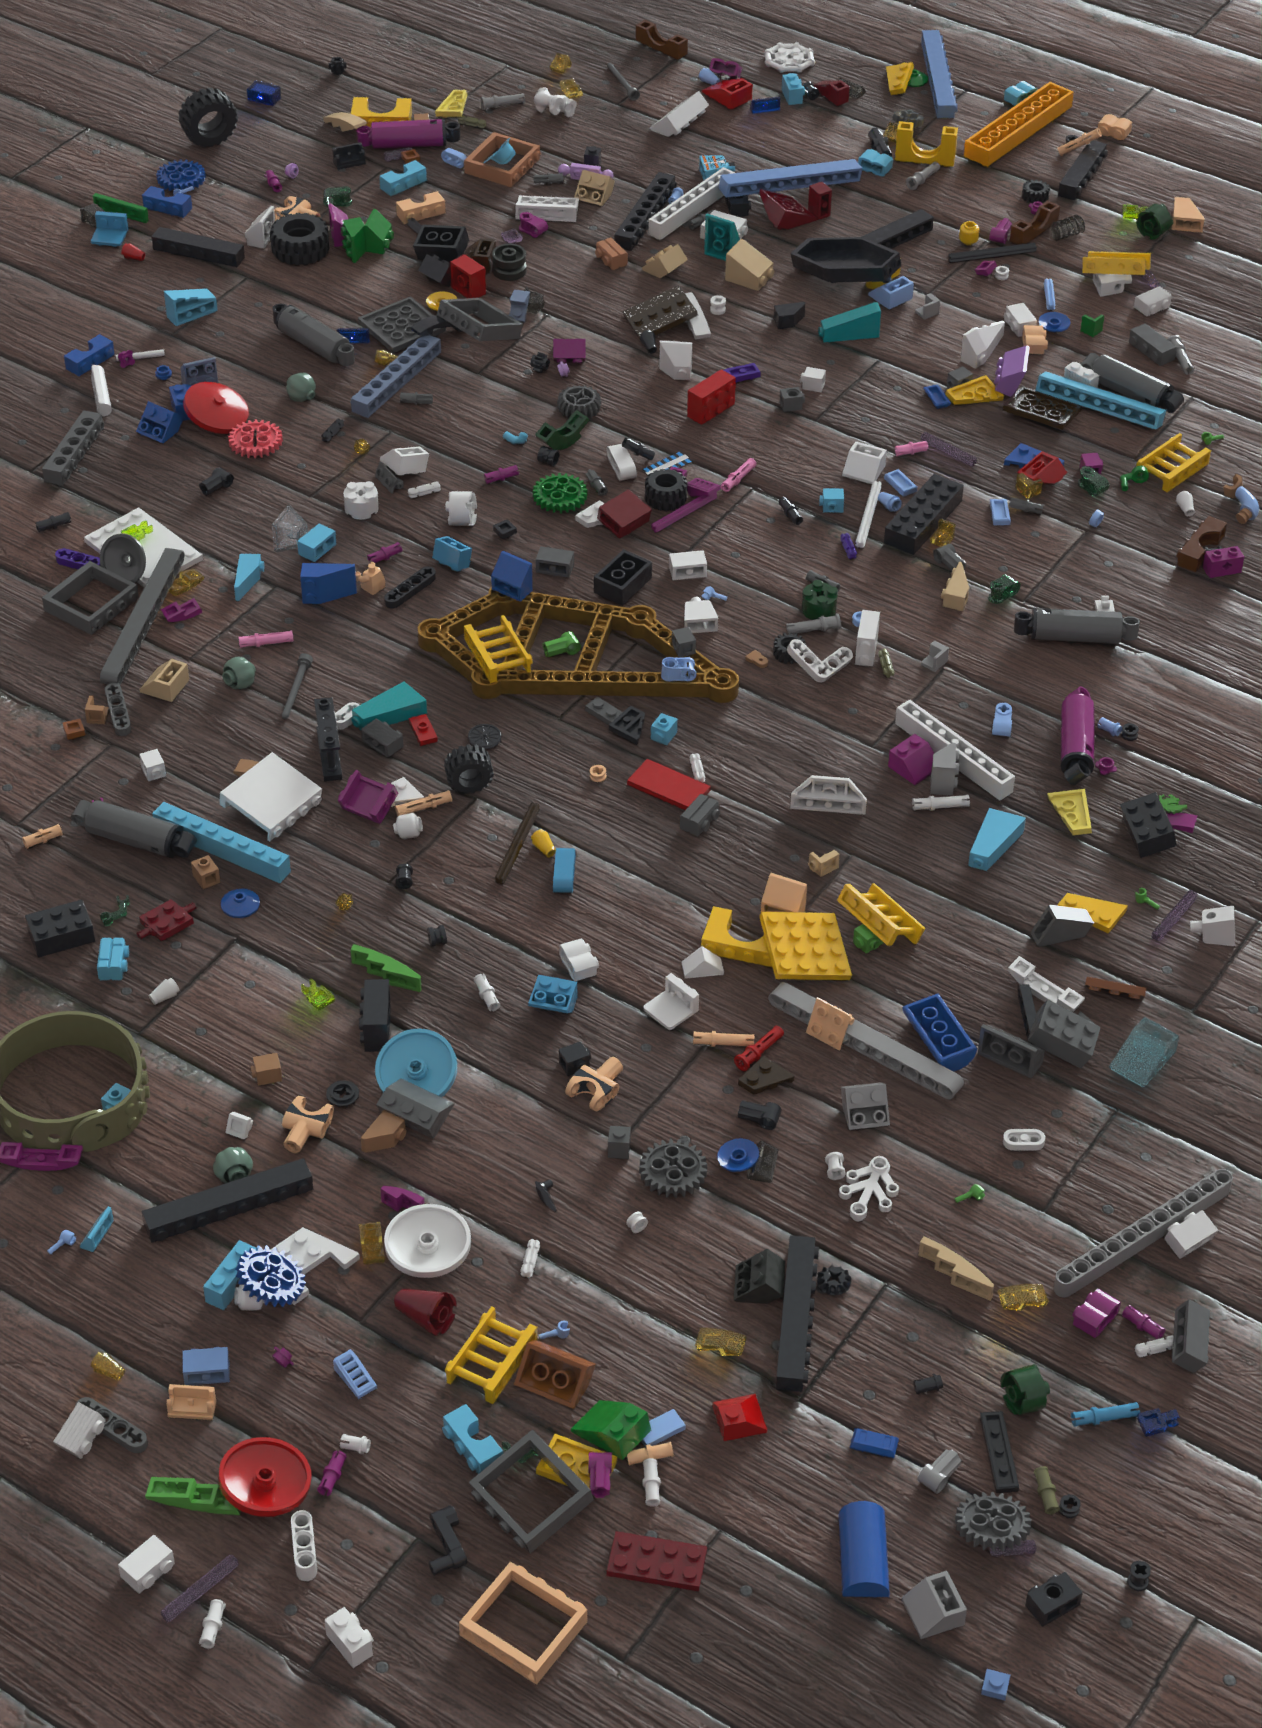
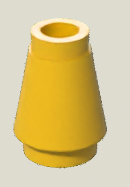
(542, 841)

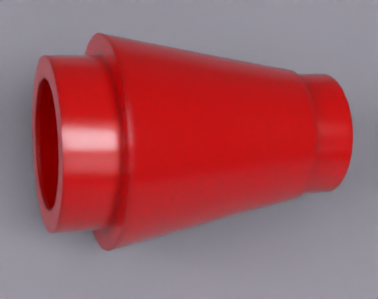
(132, 252)

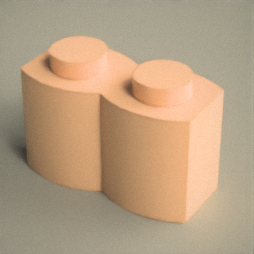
(1115, 127)
(1035, 338)

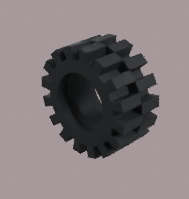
(1035, 191)
(781, 644)

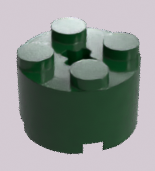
(1154, 221)
(819, 600)
(1024, 1390)

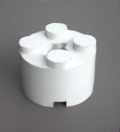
(361, 499)
(461, 508)

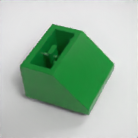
(354, 238)

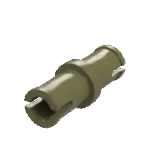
(1046, 1490)

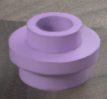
(291, 170)
(563, 369)

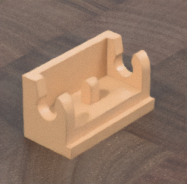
(191, 1402)

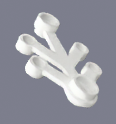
(858, 1210)

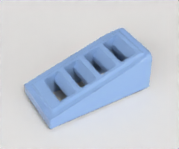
(347, 1362)

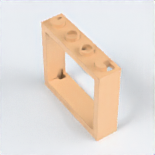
(503, 1651)

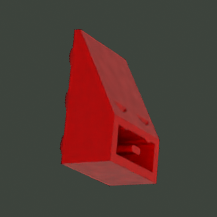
(730, 92)

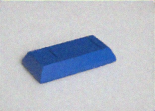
(937, 396)
(874, 1443)

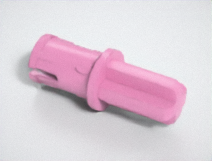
(911, 448)

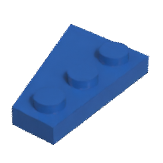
(1022, 455)

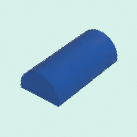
(941, 1032)
(863, 1550)

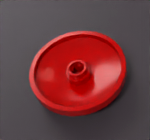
(215, 407)
(264, 1476)

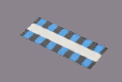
(676, 460)

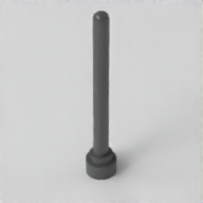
(632, 92)
(304, 662)

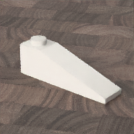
(980, 343)

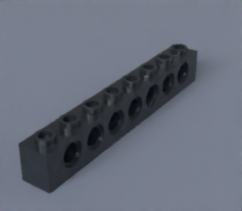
(647, 206)

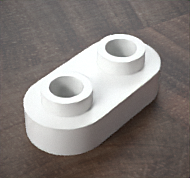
(1024, 1139)

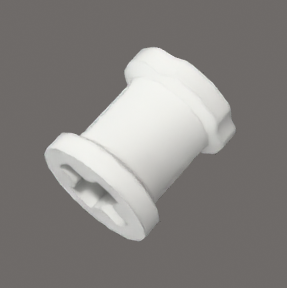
(835, 1165)

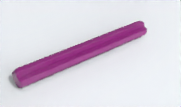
(682, 512)

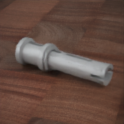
(496, 101)
(920, 177)
(1181, 355)
(822, 624)

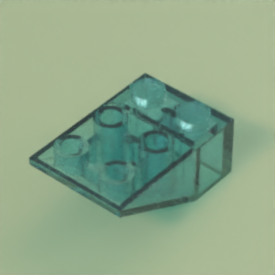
(1145, 1052)

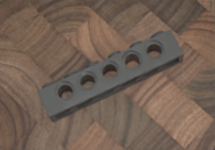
(73, 447)

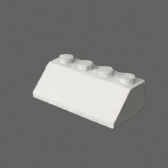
(681, 115)

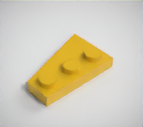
(899, 77)
(974, 391)
(1103, 913)

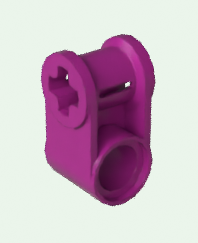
(532, 225)

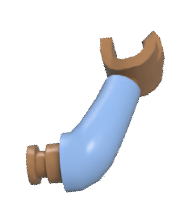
(1249, 504)

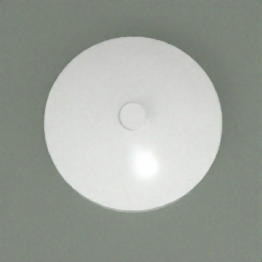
(427, 1240)

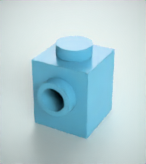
(832, 500)
(664, 729)
(114, 1096)

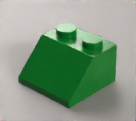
(378, 233)

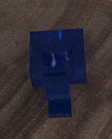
(1154, 1422)

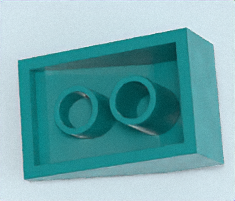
(719, 236)

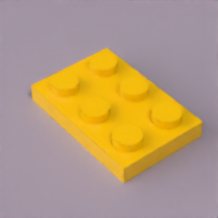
(574, 1455)

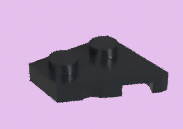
(629, 724)

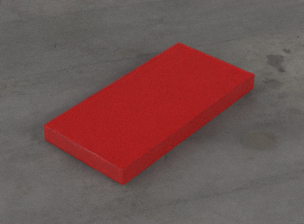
(667, 784)

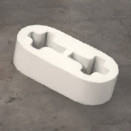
(344, 715)

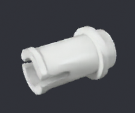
(356, 1443)

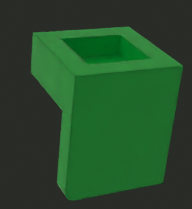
(1092, 326)

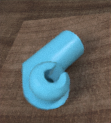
(521, 439)

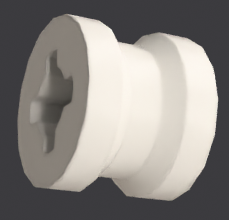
(718, 305)

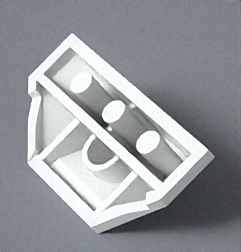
(828, 795)

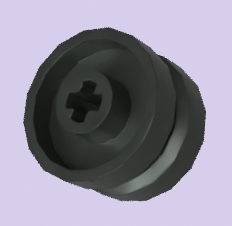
(509, 262)

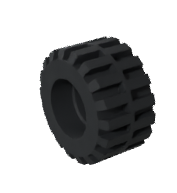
(665, 489)
(468, 769)

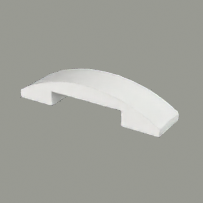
(1042, 988)

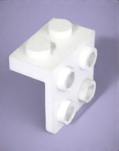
(674, 1004)

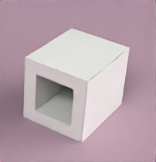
(813, 379)

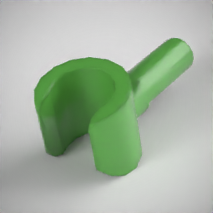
(1208, 438)
(1141, 897)
(976, 1191)

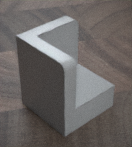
(931, 307)
(937, 656)

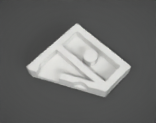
(589, 516)
(406, 792)

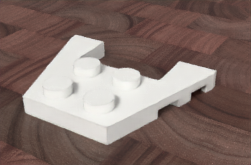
(311, 1250)

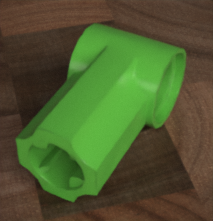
(566, 643)

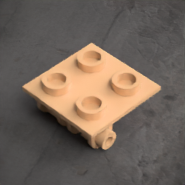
(829, 1023)

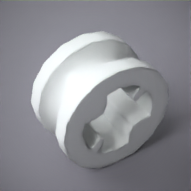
(1001, 272)
(637, 1222)

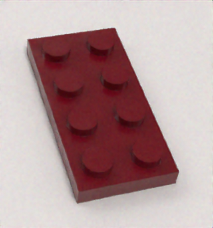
(657, 1561)

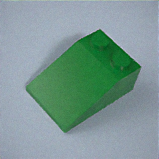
(614, 1427)

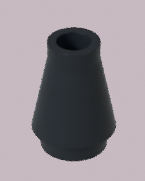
(647, 338)

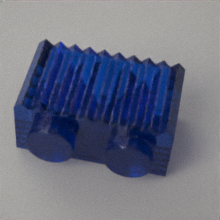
(264, 93)

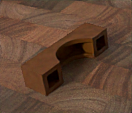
(648, 34)
(1023, 232)
(1209, 533)

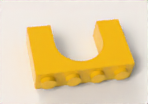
(402, 111)
(908, 151)
(718, 940)

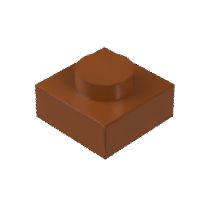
(410, 155)
(73, 729)

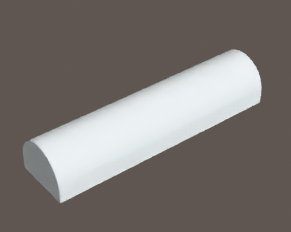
(100, 390)

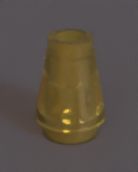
(384, 357)
(107, 1366)

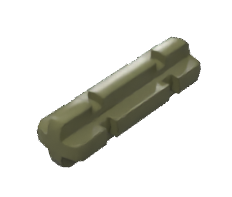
(470, 121)
(886, 663)

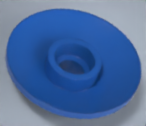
(1054, 321)
(240, 903)
(738, 1155)

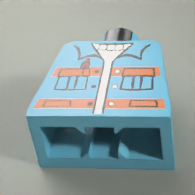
(711, 164)

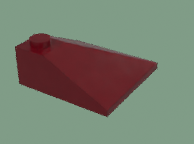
(785, 210)

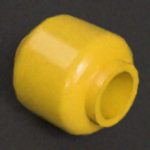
(969, 233)

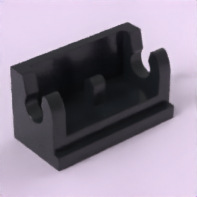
(348, 156)

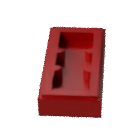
(423, 730)

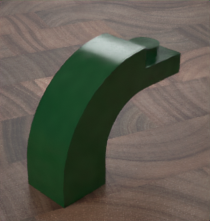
(565, 435)

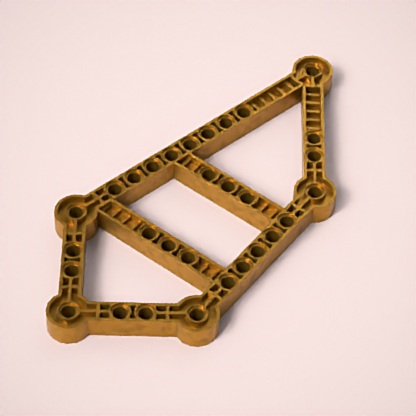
(637, 621)

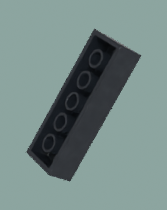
(922, 514)

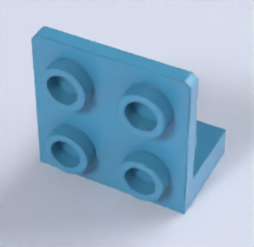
(110, 228)

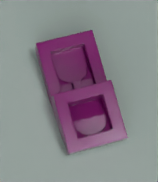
(181, 612)
(1182, 821)
(398, 1198)

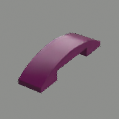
(40, 1159)

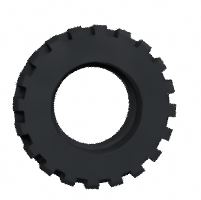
(201, 104)
(299, 239)

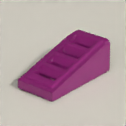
(701, 487)

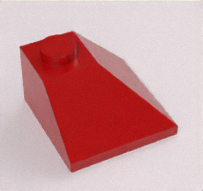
(1044, 467)
(739, 1417)

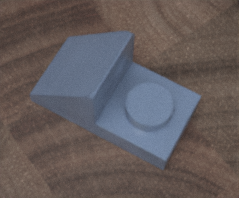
(519, 305)

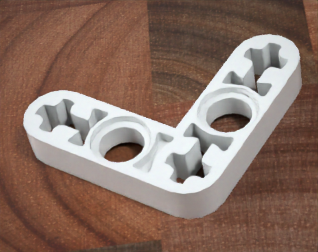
(818, 665)

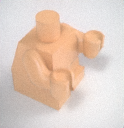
(372, 579)

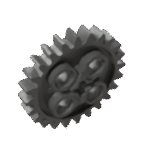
(673, 1168)
(993, 1521)

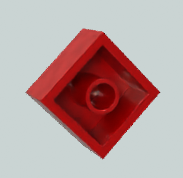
(468, 277)

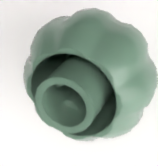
(301, 387)
(240, 671)
(234, 1162)

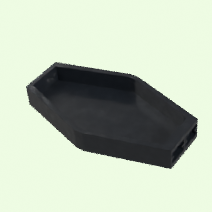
(846, 259)

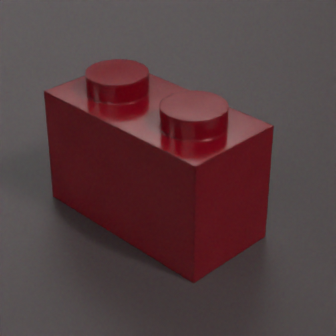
(820, 200)

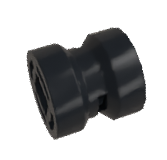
(549, 456)

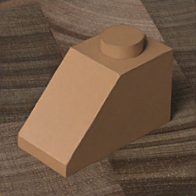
(383, 1133)

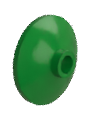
(917, 79)

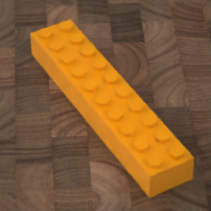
(1018, 124)

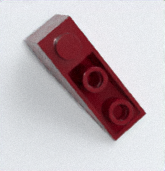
(834, 90)

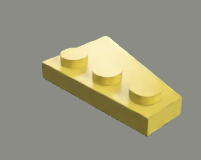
(452, 105)
(1073, 810)

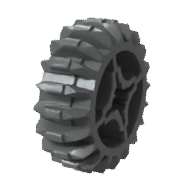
(581, 399)

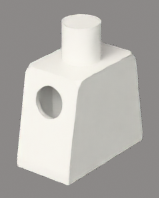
(1110, 283)
(700, 616)
(1216, 926)

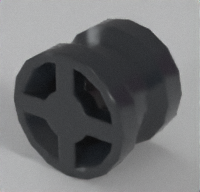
(437, 935)

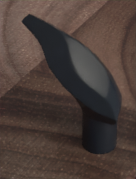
(544, 1195)

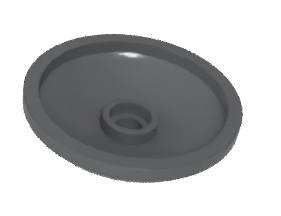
(115, 557)

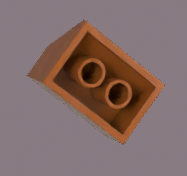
(554, 1373)

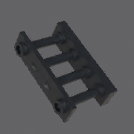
(328, 739)

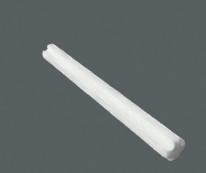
(868, 514)

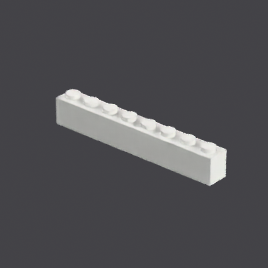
(687, 206)
(971, 760)

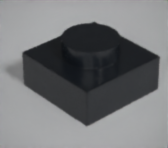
(504, 529)

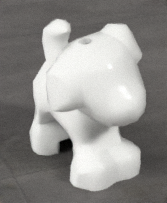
(556, 103)

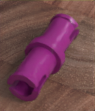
(273, 181)
(501, 474)
(384, 553)
(1143, 1322)
(332, 1473)

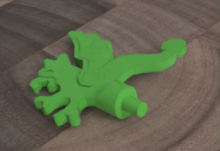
(1171, 804)

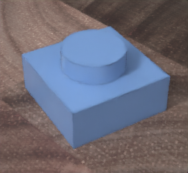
(995, 1684)

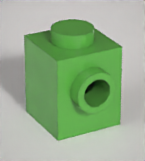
(866, 939)

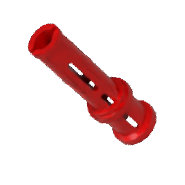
(753, 1052)

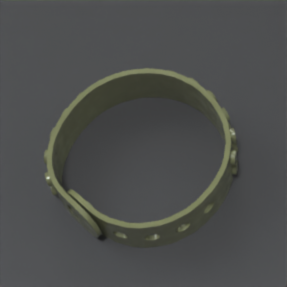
(93, 1128)

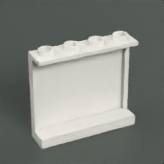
(272, 795)

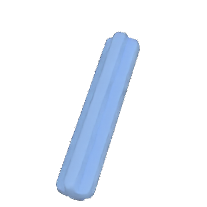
(1049, 294)

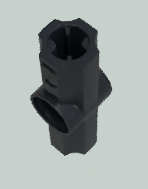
(879, 142)

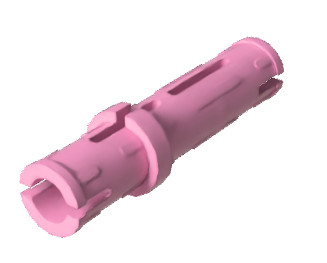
(735, 477)
(263, 639)

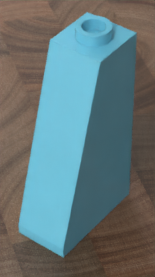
(995, 837)

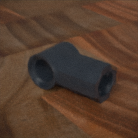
(218, 479)
(765, 1115)

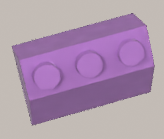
(1011, 370)

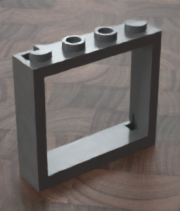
(500, 325)
(54, 599)
(532, 1540)

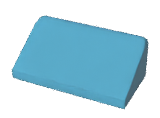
(98, 1230)

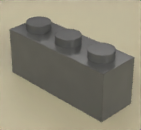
(1152, 344)
(1191, 1336)

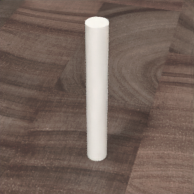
(147, 354)

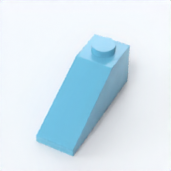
(247, 574)

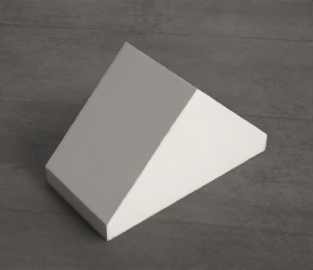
(702, 964)

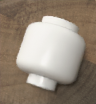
(408, 826)
(245, 1302)

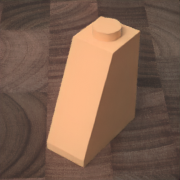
(1186, 216)

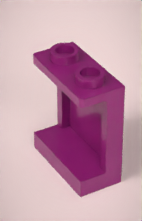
(367, 797)

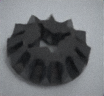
(337, 1088)
(833, 1287)

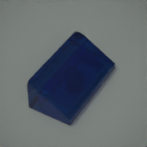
(765, 105)
(355, 335)

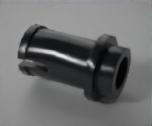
(928, 1384)

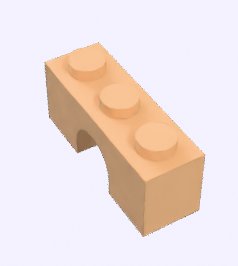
(432, 206)

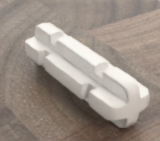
(424, 489)
(697, 767)
(530, 1258)
(1154, 1346)

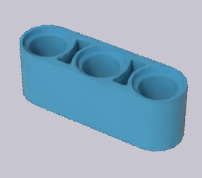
(564, 870)

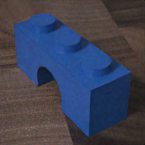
(177, 205)
(81, 361)

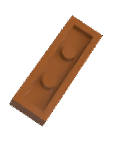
(1115, 987)

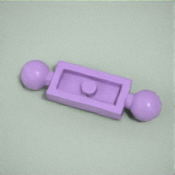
(576, 170)

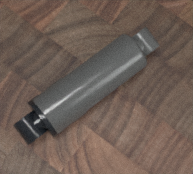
(313, 334)
(1133, 382)
(1076, 625)
(134, 828)

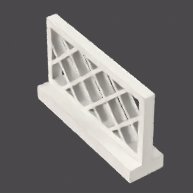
(548, 207)

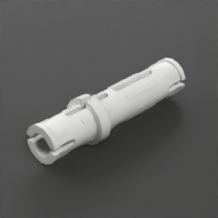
(940, 802)

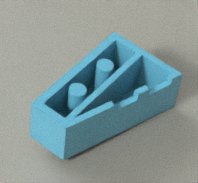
(188, 304)

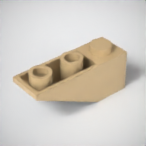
(957, 589)

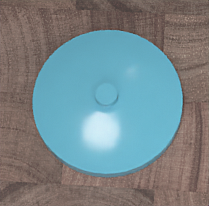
(418, 1058)

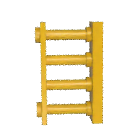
(1116, 263)
(1180, 473)
(485, 658)
(880, 914)
(503, 1370)

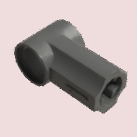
(947, 555)

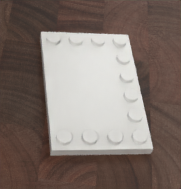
(152, 543)

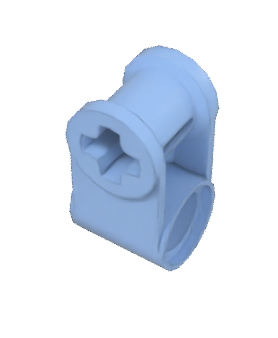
(676, 668)
(1002, 721)

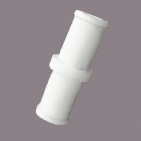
(486, 992)
(651, 1482)
(212, 1623)

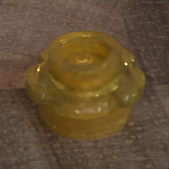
(361, 446)
(344, 901)

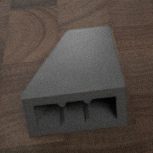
(1061, 925)

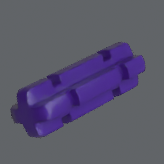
(848, 546)

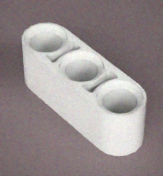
(621, 462)
(303, 1554)

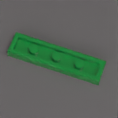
(114, 205)

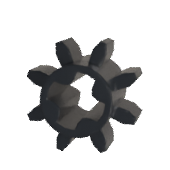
(337, 65)
(539, 362)

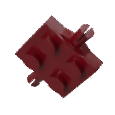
(166, 920)

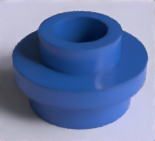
(163, 372)

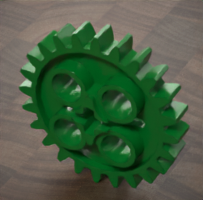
(560, 493)

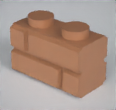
(611, 253)

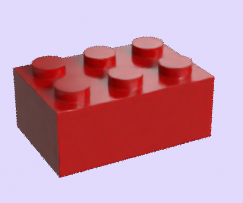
(711, 397)

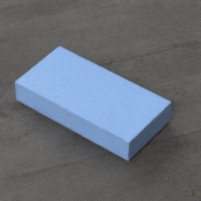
(900, 482)
(1000, 512)
(664, 1428)

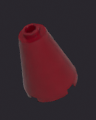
(427, 1308)

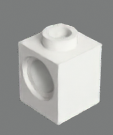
(152, 765)

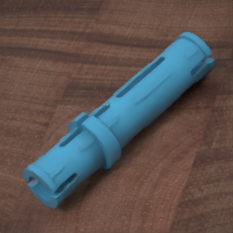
(1096, 1415)

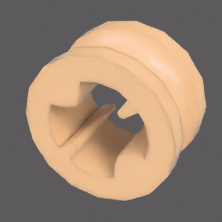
(598, 777)

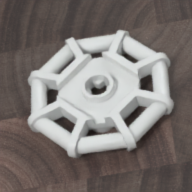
(789, 57)

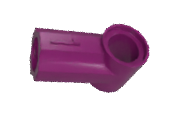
(1000, 232)
(600, 1468)

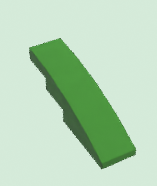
(386, 967)
(189, 1495)

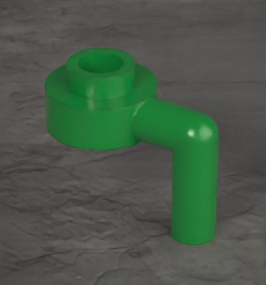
(1139, 475)

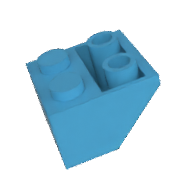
(554, 994)

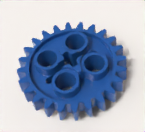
(180, 175)
(270, 1276)

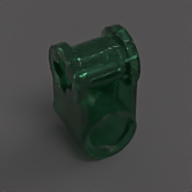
(338, 196)
(1092, 481)
(1003, 589)

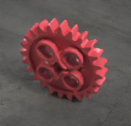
(243, 439)

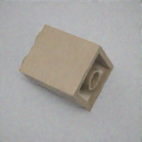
(747, 266)

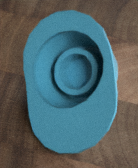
(504, 153)

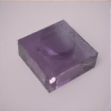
(511, 236)

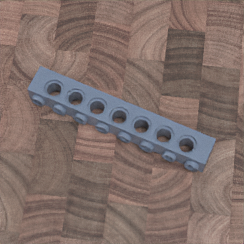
(395, 375)

